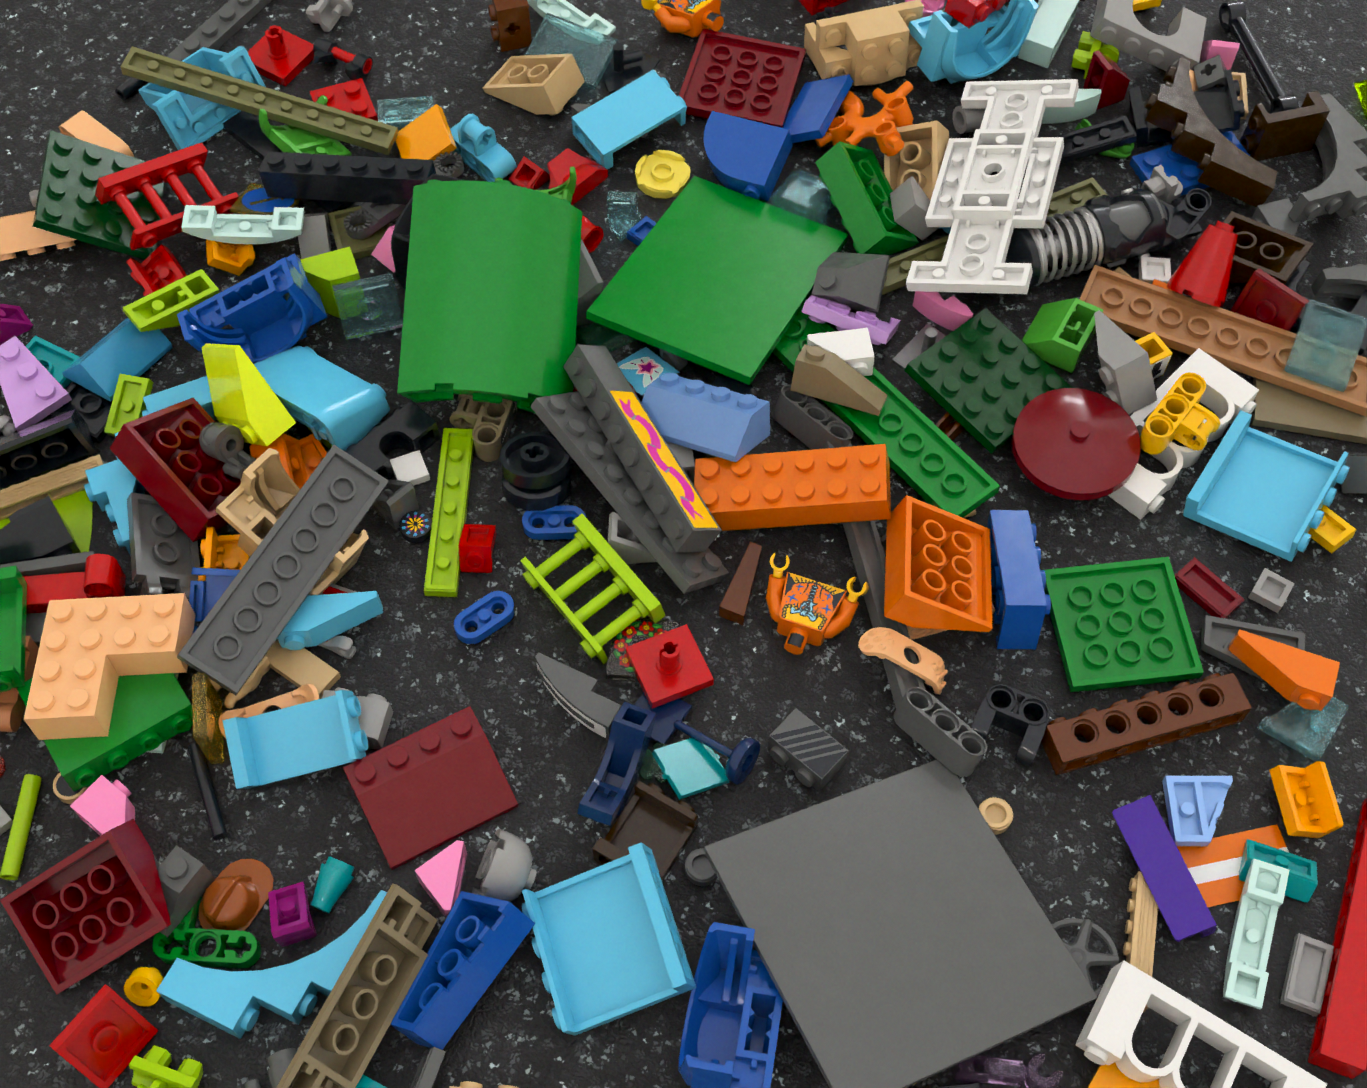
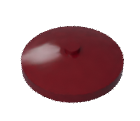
(1076, 444)

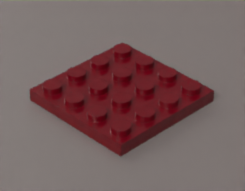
(742, 77)

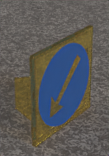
(256, 202)

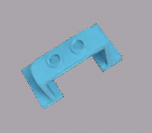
(191, 118)

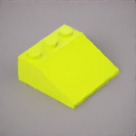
(243, 396)

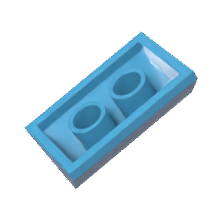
(119, 352)

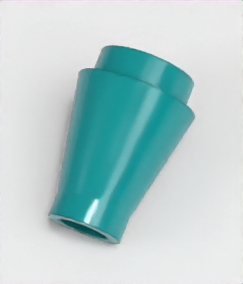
(331, 883)

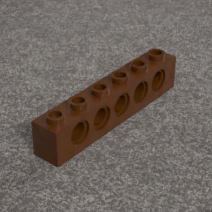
(1068, 754)

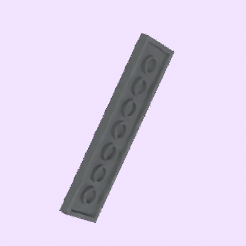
(585, 442)
(283, 570)

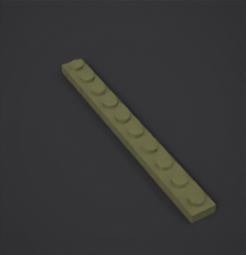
(253, 97)
(1062, 200)

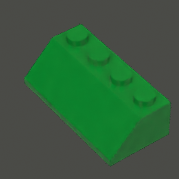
(863, 199)

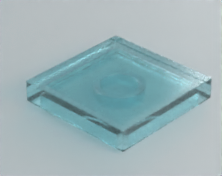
(368, 306)

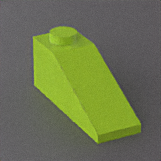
(161, 307)

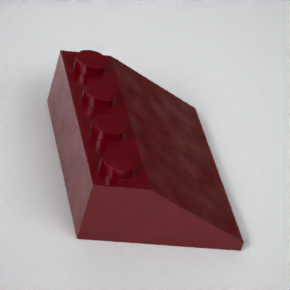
(172, 467)
(430, 787)
(91, 906)

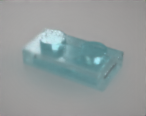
(403, 110)

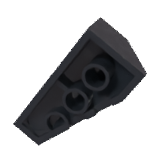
(36, 534)

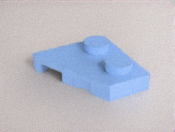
(1194, 807)

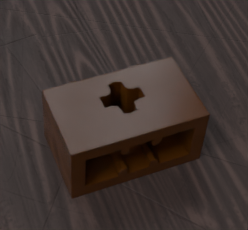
(510, 24)

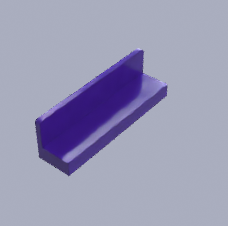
(1164, 869)

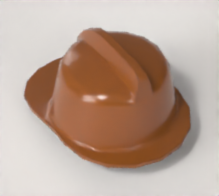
(236, 896)

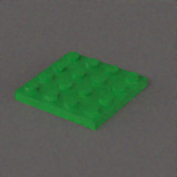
(1121, 624)

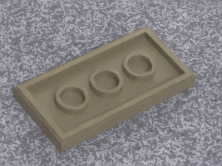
(1302, 414)

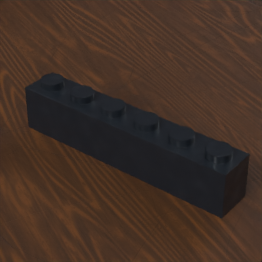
(343, 177)

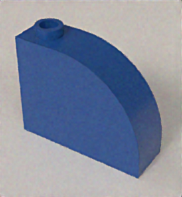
(746, 153)

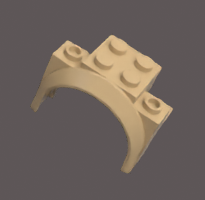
(875, 40)
(261, 501)

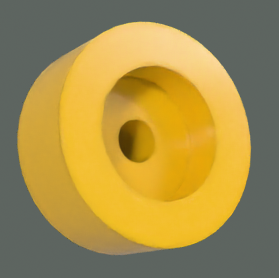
(142, 986)

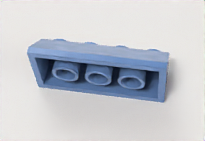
(707, 416)

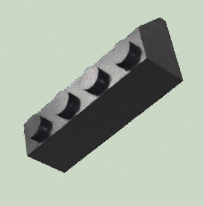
(44, 448)

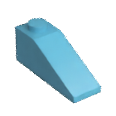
(328, 616)

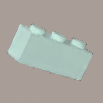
(1048, 30)

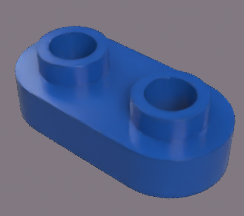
(554, 522)
(482, 617)

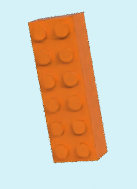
(796, 487)

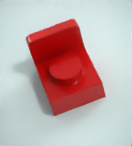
(477, 548)

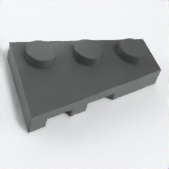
(1219, 632)

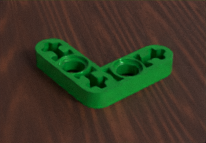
(187, 930)

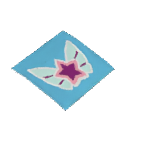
(644, 368)

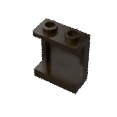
(1284, 131)
(653, 821)

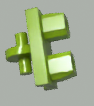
(1084, 53)
(153, 1071)

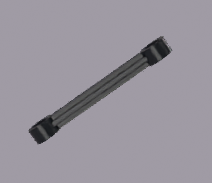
(1233, 17)

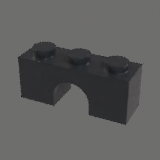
(405, 429)

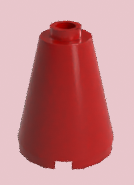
(1207, 266)

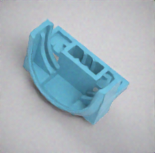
(967, 53)

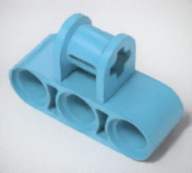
(480, 150)

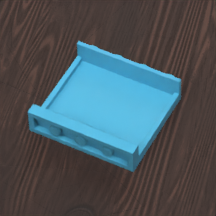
(1264, 490)
(608, 942)

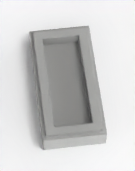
(1307, 975)

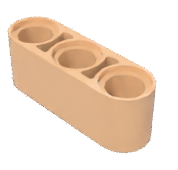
(88, 129)

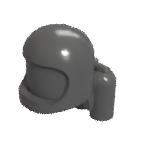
(226, 445)

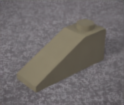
(833, 380)

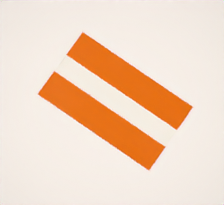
(1218, 864)

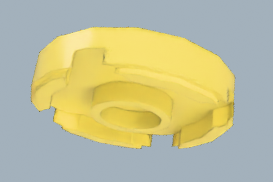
(662, 174)

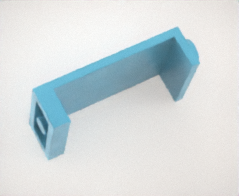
(627, 116)
(295, 740)

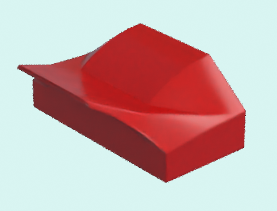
(588, 173)

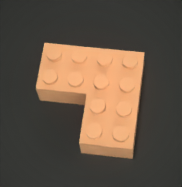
(93, 644)

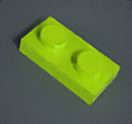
(127, 401)

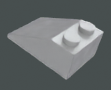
(1123, 366)

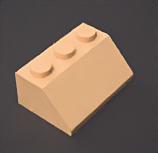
(20, 235)

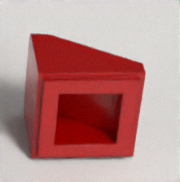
(529, 175)

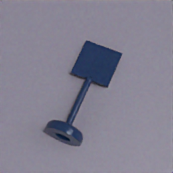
(670, 717)

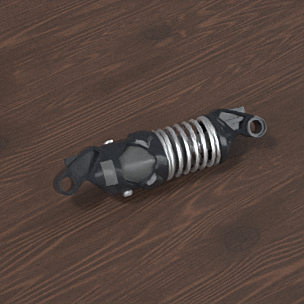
(1106, 233)

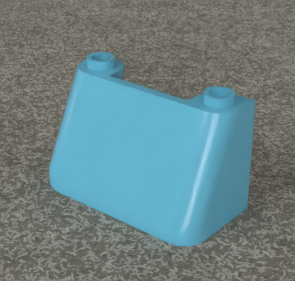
(324, 395)

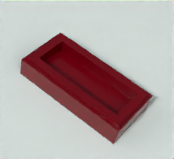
(1207, 589)

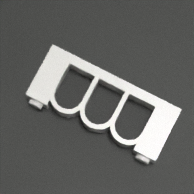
(1224, 395)
(1117, 1012)

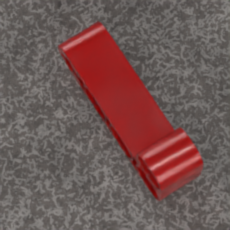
(101, 579)

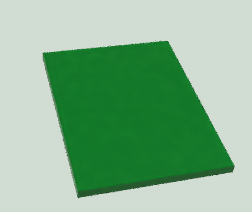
(717, 279)

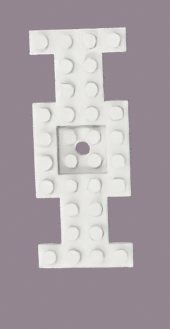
(986, 206)

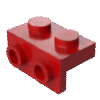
(156, 270)

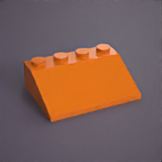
(937, 569)

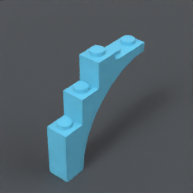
(113, 482)
(289, 990)

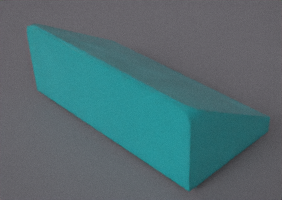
(1302, 874)

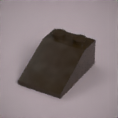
(1264, 248)

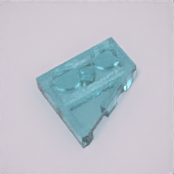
(1304, 728)

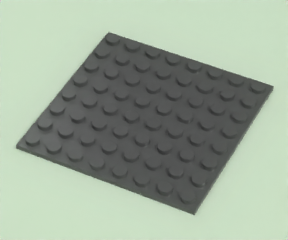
(897, 930)

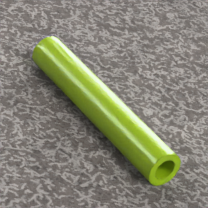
(20, 827)

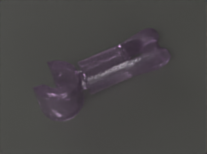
(1007, 1072)

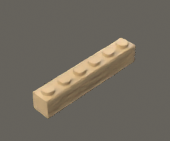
(52, 484)
(1141, 926)

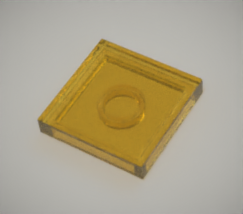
(206, 714)

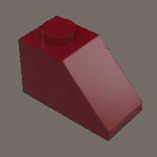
(1108, 77)

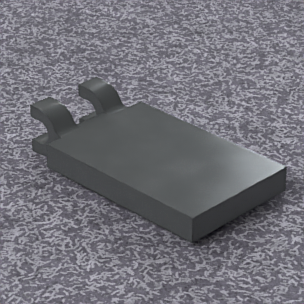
(159, 548)

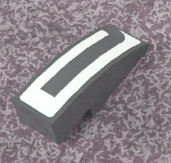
(577, 695)

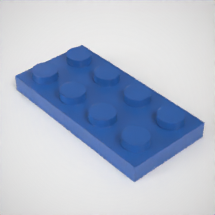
(1174, 164)

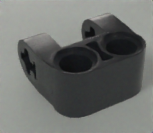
(1013, 719)

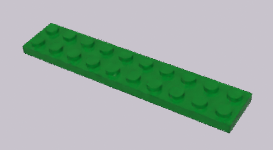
(913, 442)

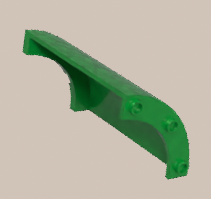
(489, 293)

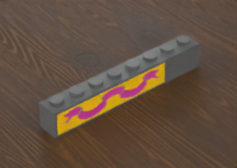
(642, 449)

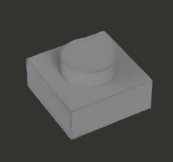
(1271, 590)

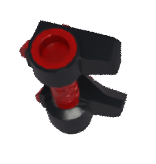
(329, 52)

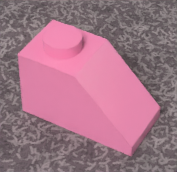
(104, 805)

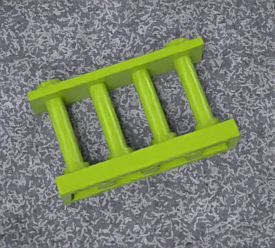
(605, 559)

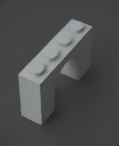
(1117, 26)

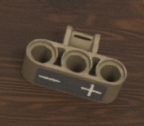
(481, 418)

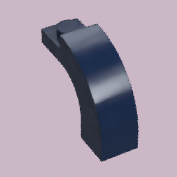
(620, 764)

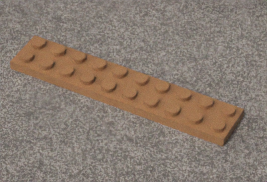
(1224, 335)

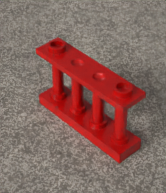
(155, 171)

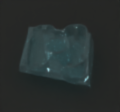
(803, 195)

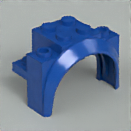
(265, 310)
(730, 1015)

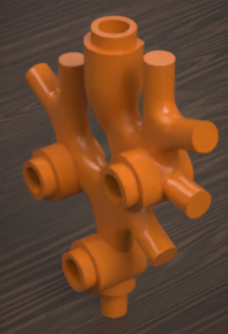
(883, 126)

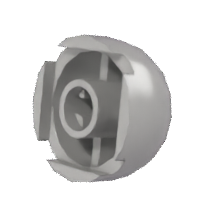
(505, 868)

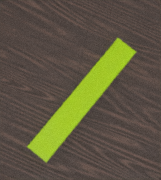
(449, 513)

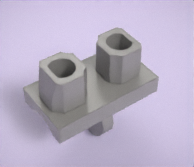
(328, 12)
(1162, 186)

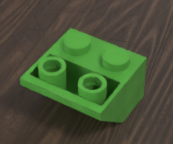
(1062, 332)

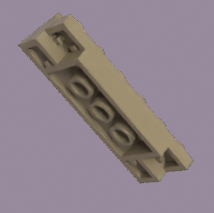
(364, 997)

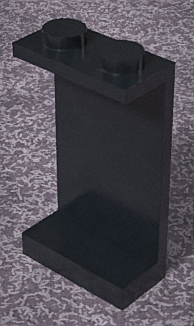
(1218, 104)

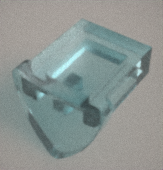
(622, 212)

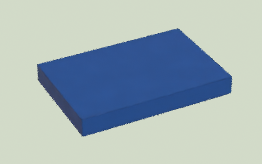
(816, 107)

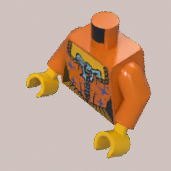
(687, 15)
(807, 608)

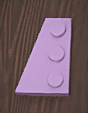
(839, 314)
(28, 385)

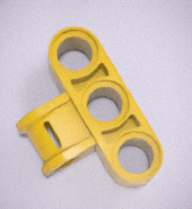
(1180, 417)

